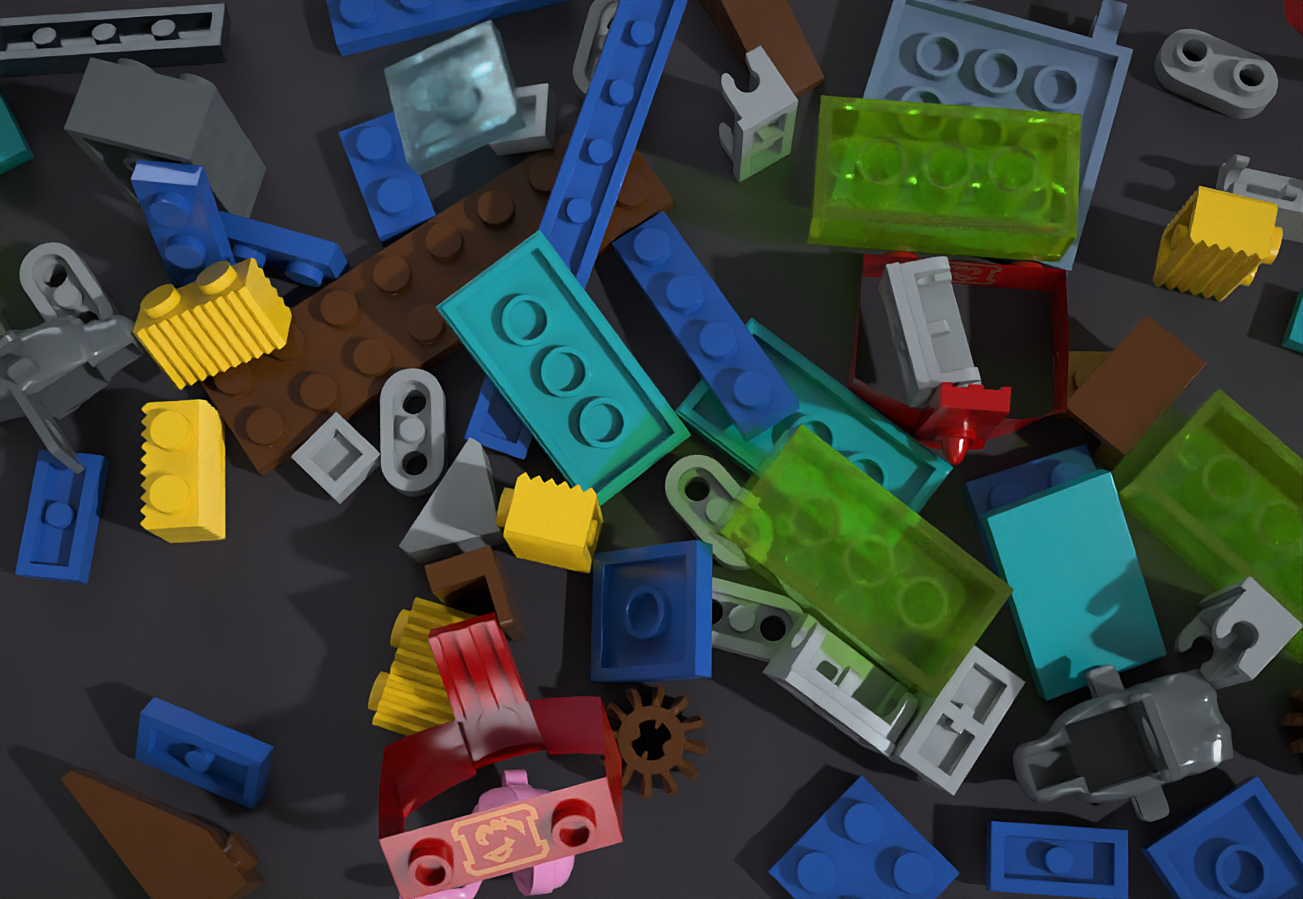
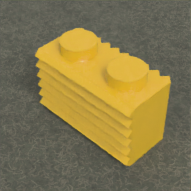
(1217, 243)
(212, 322)
(184, 471)
(551, 523)
(413, 692)

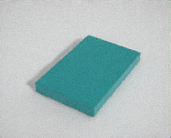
(1073, 582)

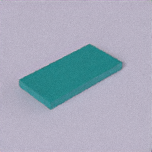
(563, 369)
(831, 413)

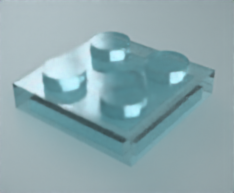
(454, 98)

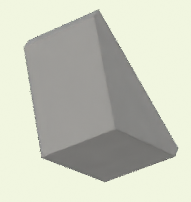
(458, 512)

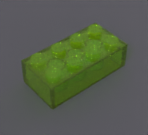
(945, 179)
(1227, 502)
(861, 561)

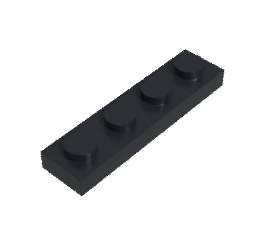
(145, 35)

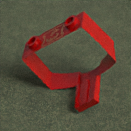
(961, 416)
(491, 726)

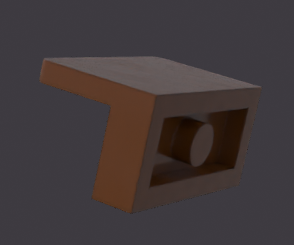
(1133, 389)
(473, 579)

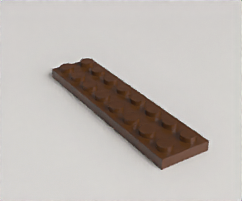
(384, 311)

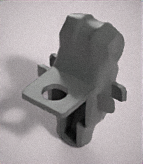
(58, 368)
(1127, 742)

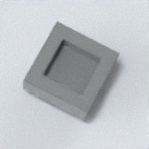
(539, 111)
(337, 457)

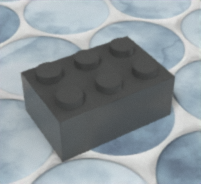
(135, 114)

